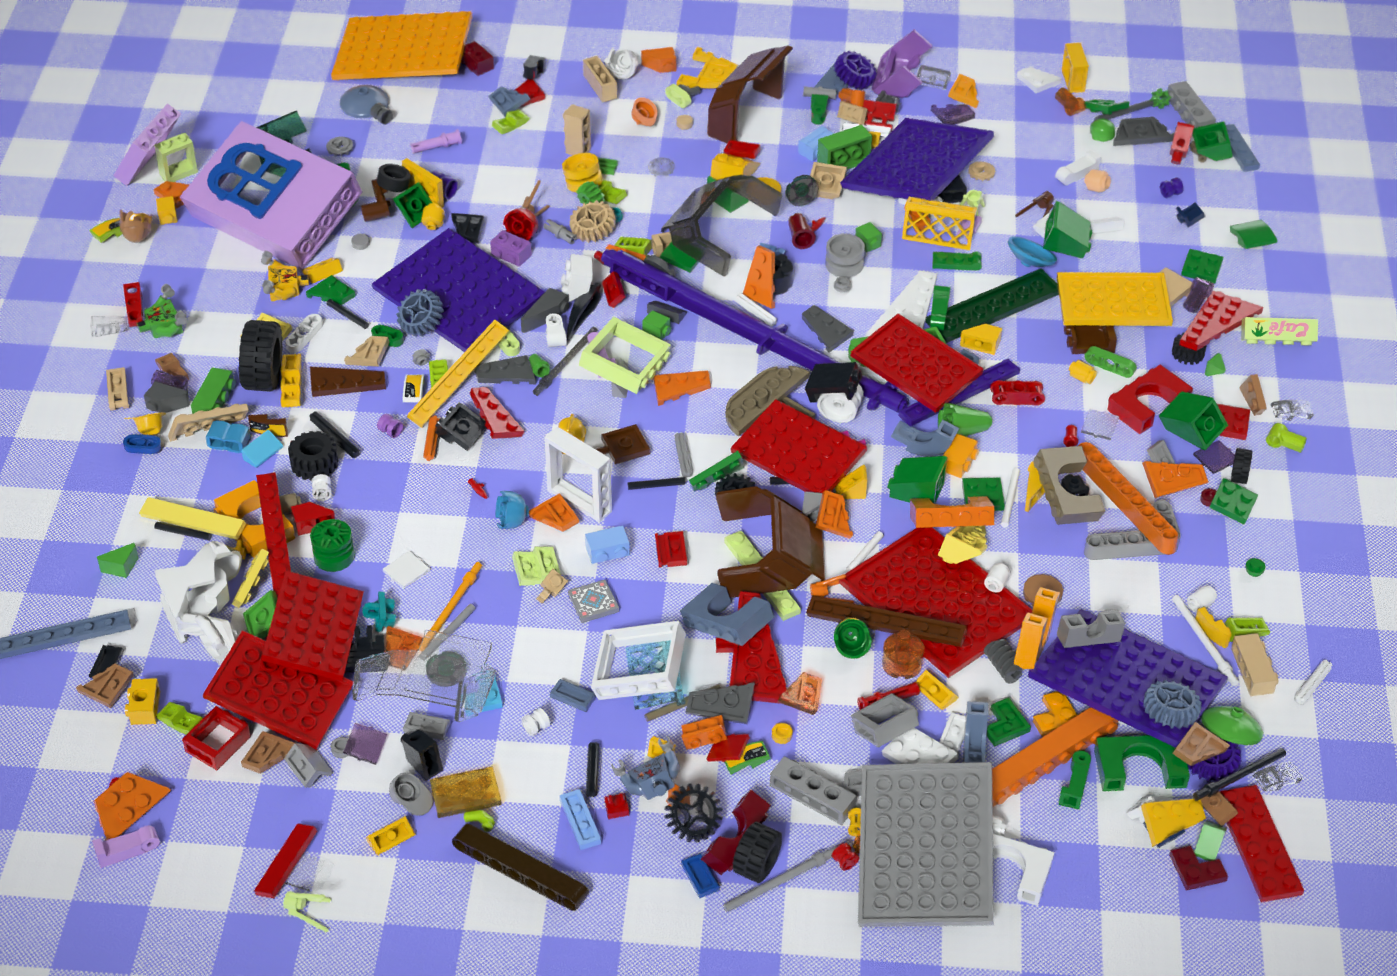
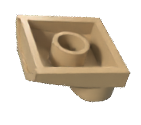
(828, 179)

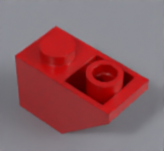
(308, 515)

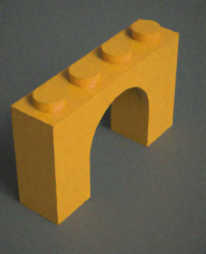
(238, 504)
(1036, 628)

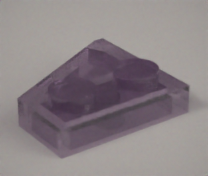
(953, 113)

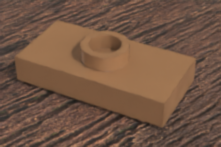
(1219, 808)

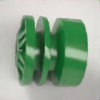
(332, 545)

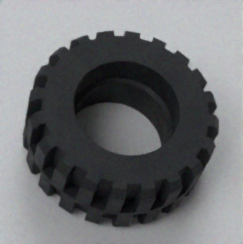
(260, 355)

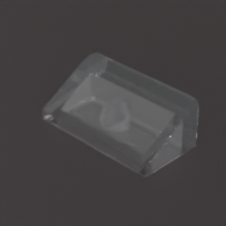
(934, 77)

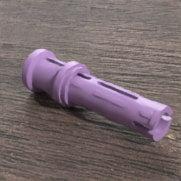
(443, 140)

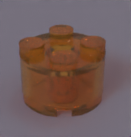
(903, 655)

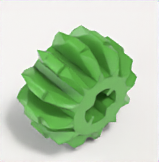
(589, 192)

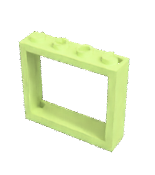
(616, 373)

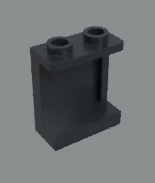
(833, 379)

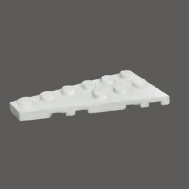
(912, 302)

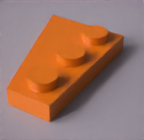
(760, 278)
(678, 384)
(1173, 478)

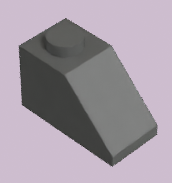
(165, 398)

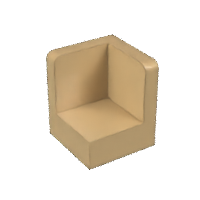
(660, 242)

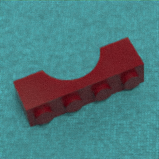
(722, 850)

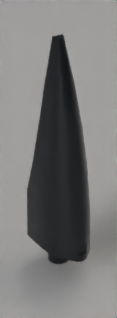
(582, 308)

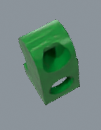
(819, 107)

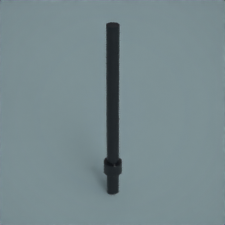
(1213, 787)

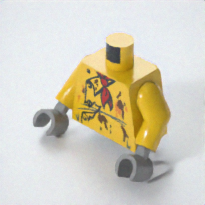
(282, 279)

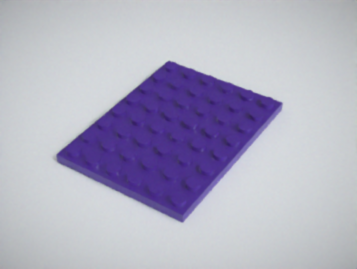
(917, 159)
(469, 285)
(1119, 674)

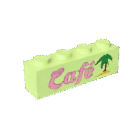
(1279, 330)

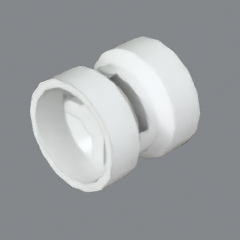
(321, 487)
(536, 721)

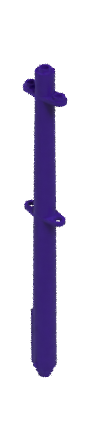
(768, 338)

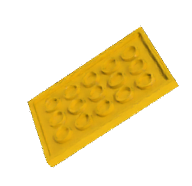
(1114, 299)

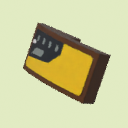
(261, 423)

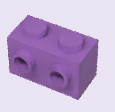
(510, 248)

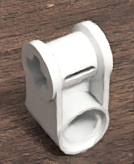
(555, 331)

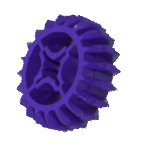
(855, 70)
(1219, 765)

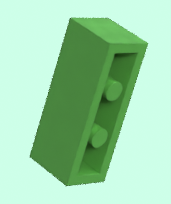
(214, 390)

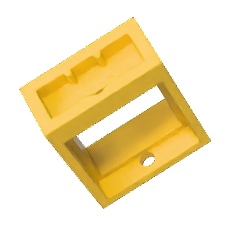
(1074, 67)

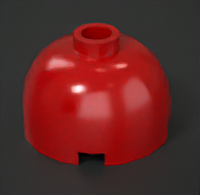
(521, 223)

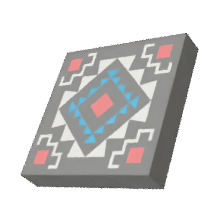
(593, 601)

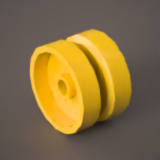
(580, 169)

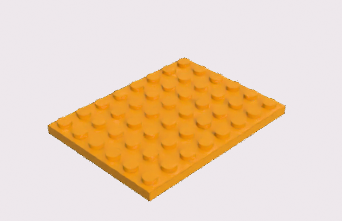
(402, 45)

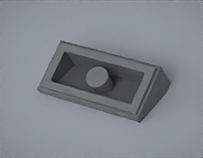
(675, 314)

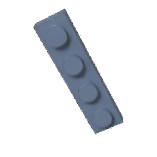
(1241, 150)

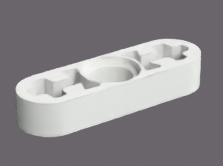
(302, 340)

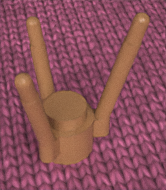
(527, 201)

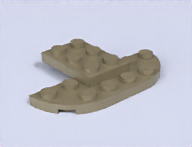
(760, 392)

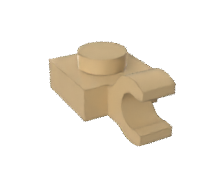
(552, 585)

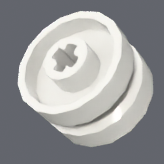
(837, 407)

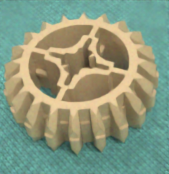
(592, 221)

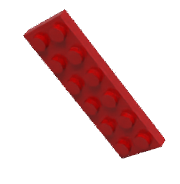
(1261, 846)

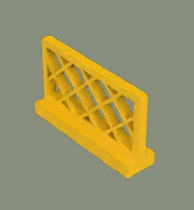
(944, 210)

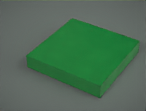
(678, 258)

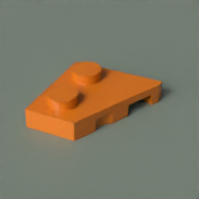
(555, 513)
(832, 515)

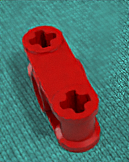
(1017, 392)

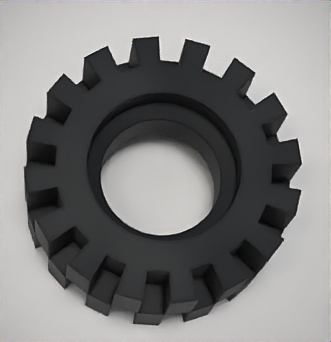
(1186, 355)
(1241, 466)

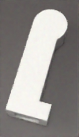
(1078, 168)

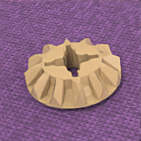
(977, 167)

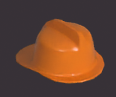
(644, 112)

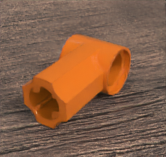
(852, 96)

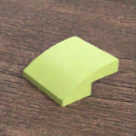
(535, 565)

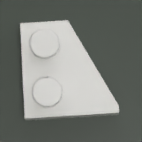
(1037, 79)

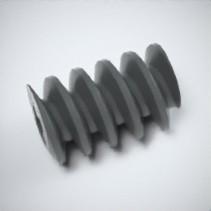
(1003, 658)

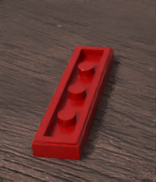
(285, 861)

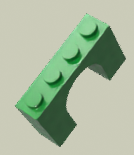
(1112, 751)

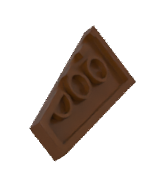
(342, 381)

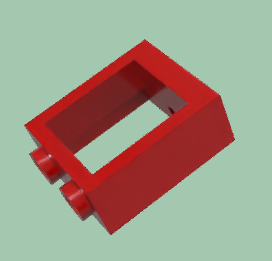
(215, 759)

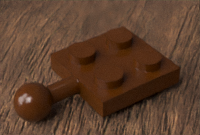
(624, 444)

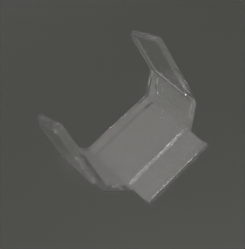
(442, 671)

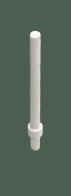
(1224, 667)

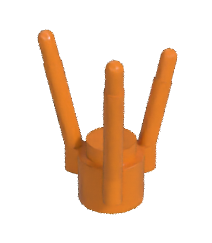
(820, 588)

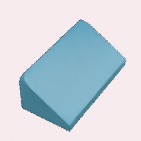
(261, 449)

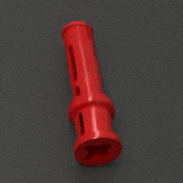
(901, 692)

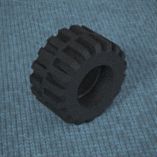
(313, 455)
(757, 852)

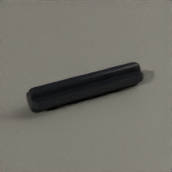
(592, 769)

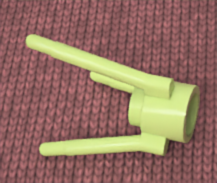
(973, 199)
(297, 901)

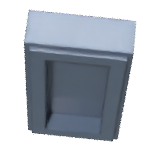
(572, 695)

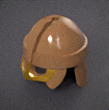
(135, 225)

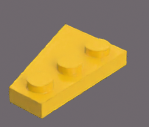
(1170, 817)

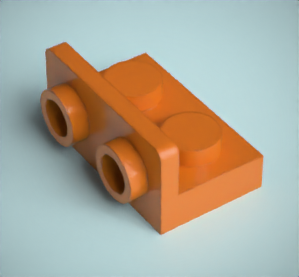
(703, 732)

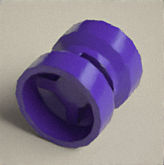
(1171, 187)

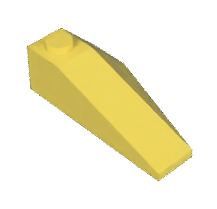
(963, 544)

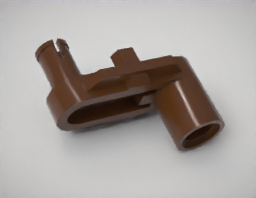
(376, 209)

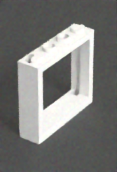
(600, 504)
(639, 684)

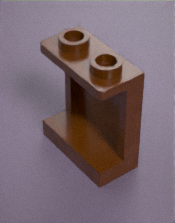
(1082, 337)

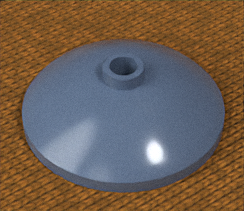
(360, 99)

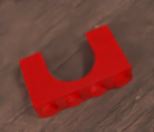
(1155, 382)

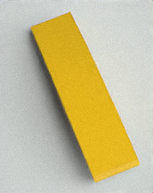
(291, 380)

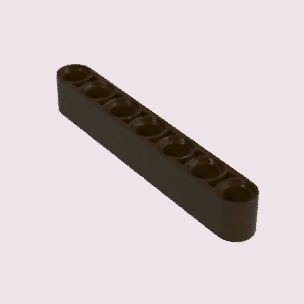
(520, 867)

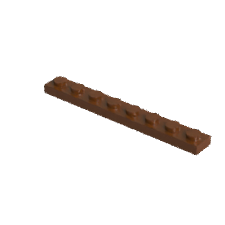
(888, 620)

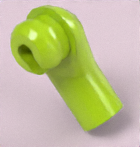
(481, 816)

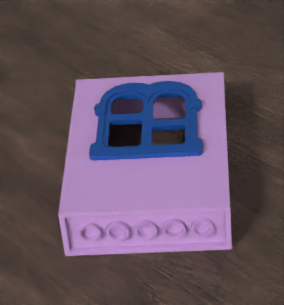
(296, 211)

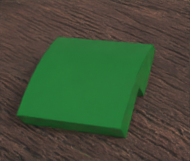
(1253, 234)

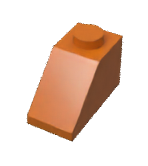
(659, 59)

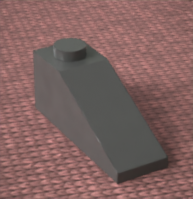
(549, 303)

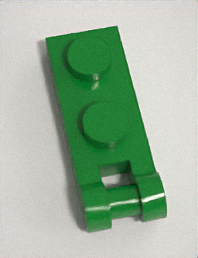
(957, 261)

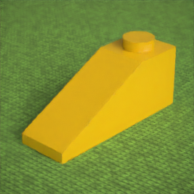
(1034, 488)

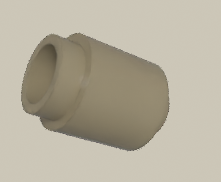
(287, 501)

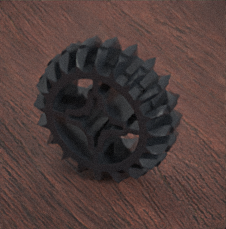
(702, 817)

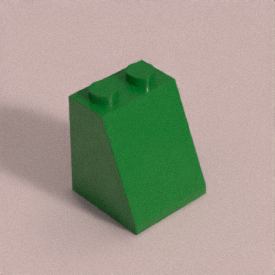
(1067, 232)
(1194, 419)
(918, 478)

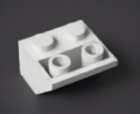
(577, 276)

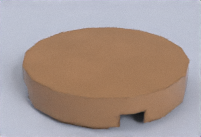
(1033, 584)

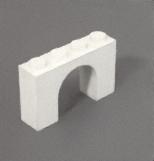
(1032, 860)

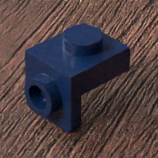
(1190, 215)

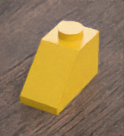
(982, 338)

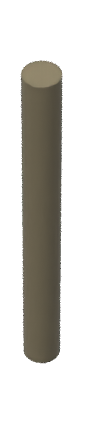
(669, 708)

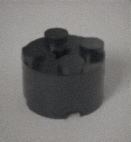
(783, 274)

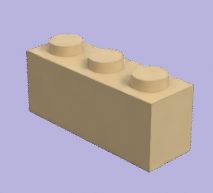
(599, 78)
(577, 130)
(1254, 664)

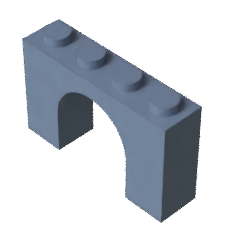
(737, 627)

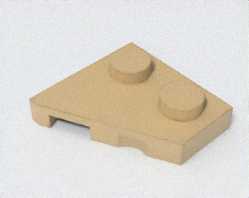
(369, 353)

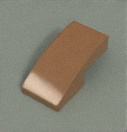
(171, 365)

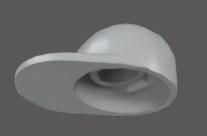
(411, 794)

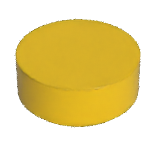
(782, 733)

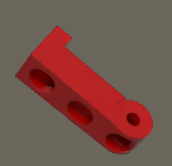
(133, 303)

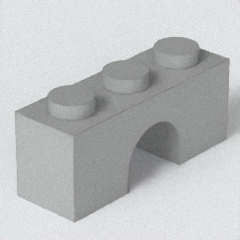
(1105, 629)

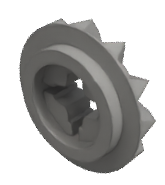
(334, 146)

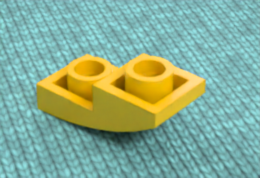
(1214, 629)

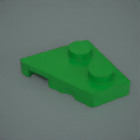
(331, 289)

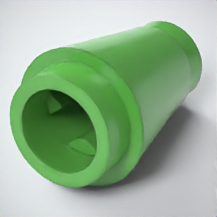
(539, 366)

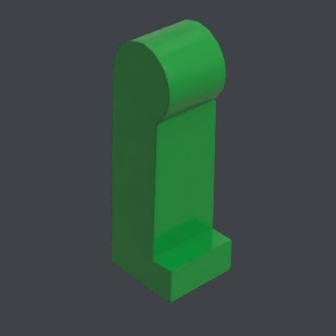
(939, 307)
(1073, 795)

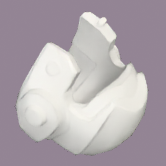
(621, 63)

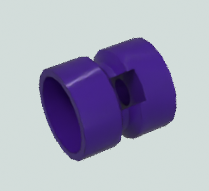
(449, 184)

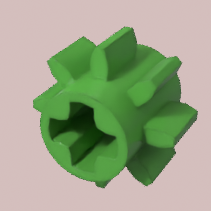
(1156, 98)

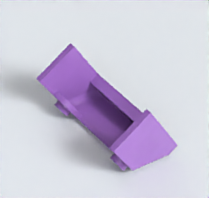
(895, 66)

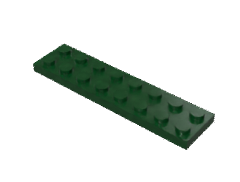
(998, 303)

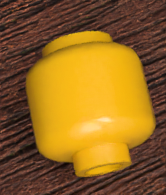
(433, 216)

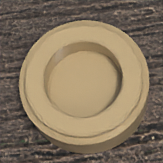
(684, 122)

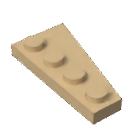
(190, 423)

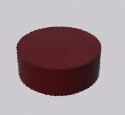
(1207, 496)

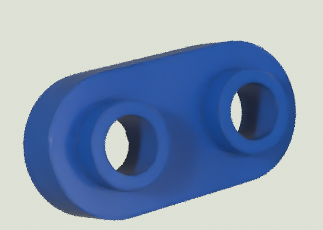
(142, 444)

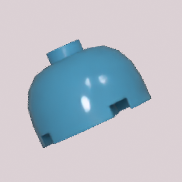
(511, 510)

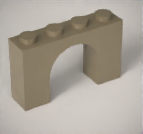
(1065, 506)

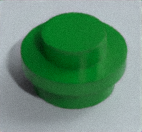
(1255, 567)

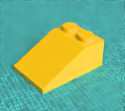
(728, 165)

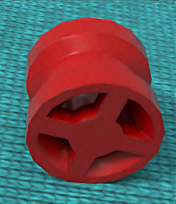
(845, 856)

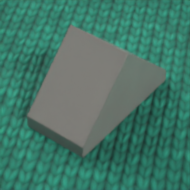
(811, 505)

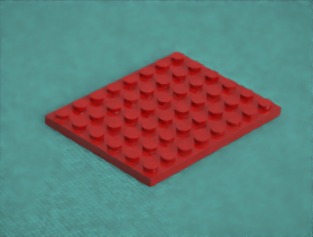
(918, 582)

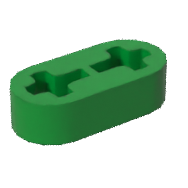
(395, 336)

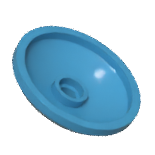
(1031, 253)

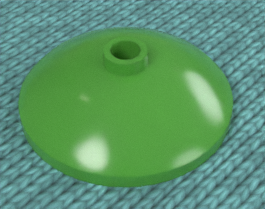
(1232, 725)

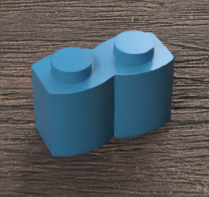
(227, 436)

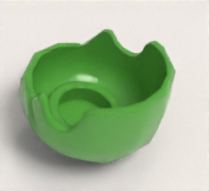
(1102, 130)

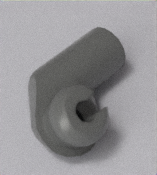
(691, 91)

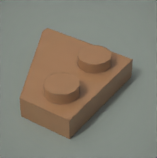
(1253, 394)
(107, 686)
(1199, 745)
(266, 752)

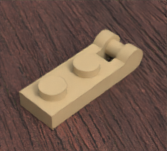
(117, 388)

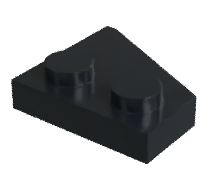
(468, 226)

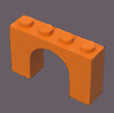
(976, 513)

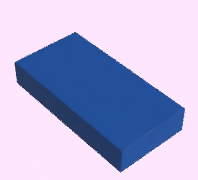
(700, 876)

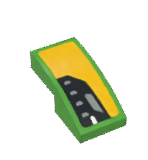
(753, 755)

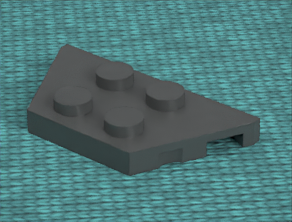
(1141, 131)

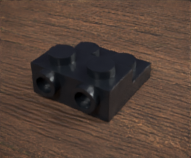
(460, 426)

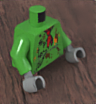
(162, 316)

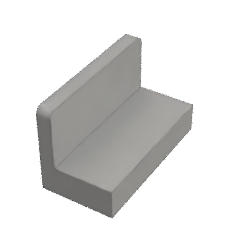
(306, 764)

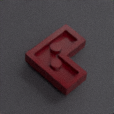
(1194, 873)

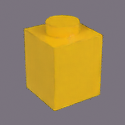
(166, 210)

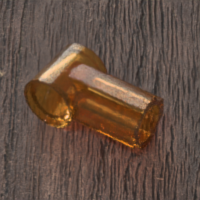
(1071, 104)

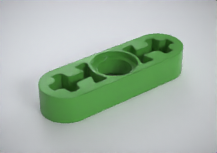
(1123, 363)

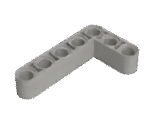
(1128, 543)

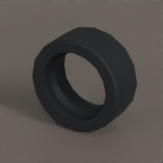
(393, 177)

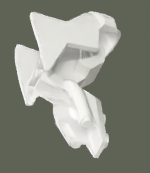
(190, 610)

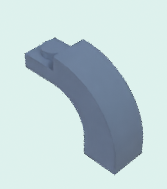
(925, 443)
(975, 732)

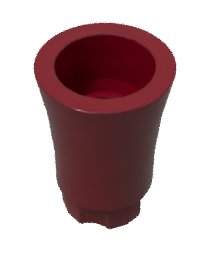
(801, 232)

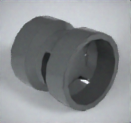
(381, 113)

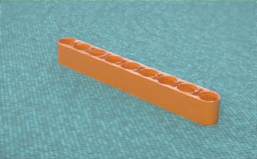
(1129, 500)

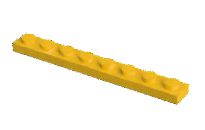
(457, 373)

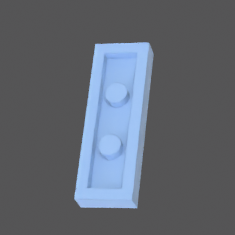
(580, 819)

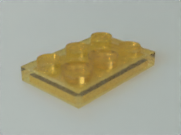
(465, 792)

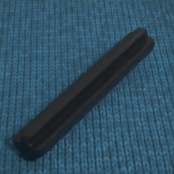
(337, 436)

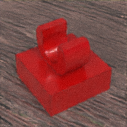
(616, 806)

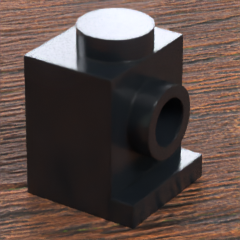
(1075, 485)

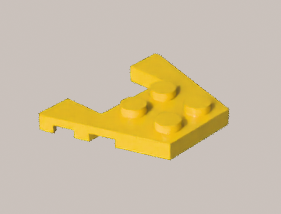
(712, 73)

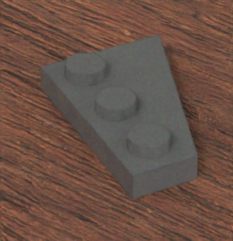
(826, 327)
(510, 369)
(730, 702)

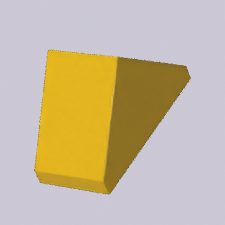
(854, 484)

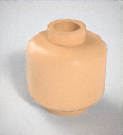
(1097, 180)

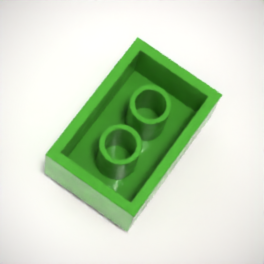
(845, 147)

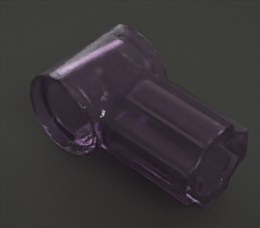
(1199, 291)
(176, 381)

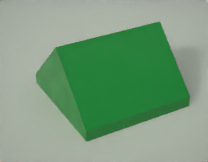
(728, 198)

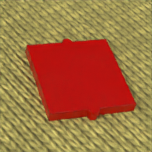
(728, 749)

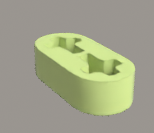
(678, 95)
(514, 348)

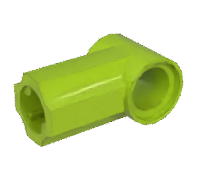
(1281, 436)

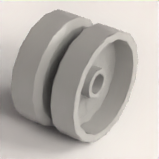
(844, 255)

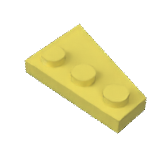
(252, 578)

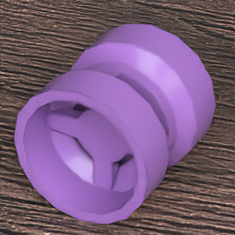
(388, 424)

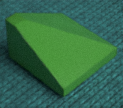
(1215, 366)

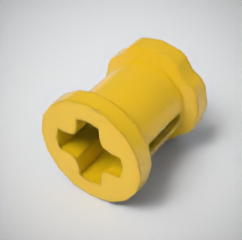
(855, 822)

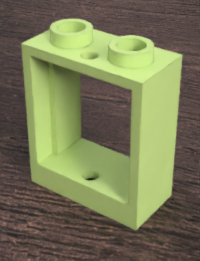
(181, 169)

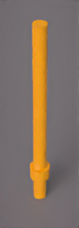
(468, 580)

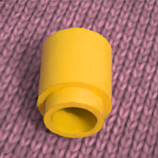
(1082, 372)

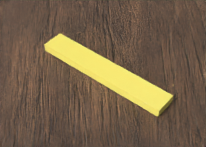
(192, 518)

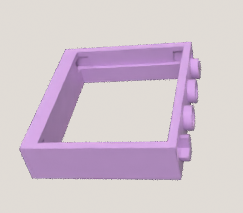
(143, 146)

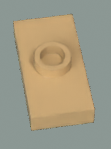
(852, 112)

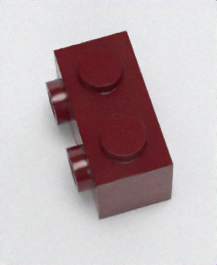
(477, 58)

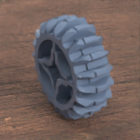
(417, 308)
(1172, 704)

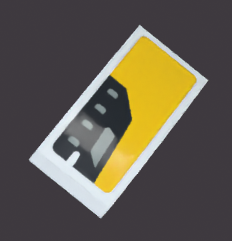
(413, 388)

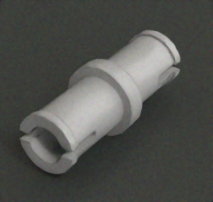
(808, 91)
(560, 231)

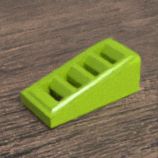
(638, 245)
(437, 367)
(1245, 623)

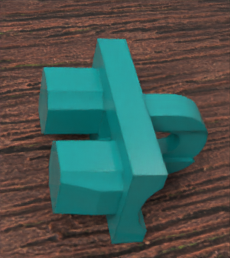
(380, 608)

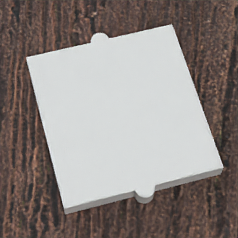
(406, 569)

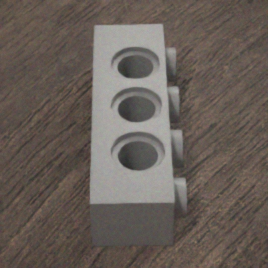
(1189, 105)
(812, 790)

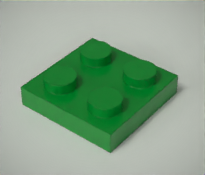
(1202, 265)
(984, 487)
(1233, 501)

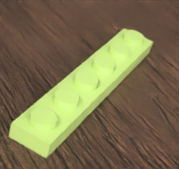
(747, 554)

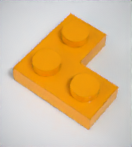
(1059, 713)

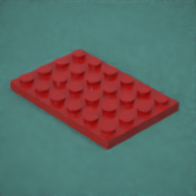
(916, 362)
(798, 449)
(312, 626)
(275, 695)

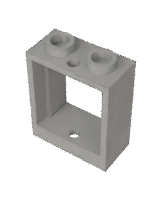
(867, 720)

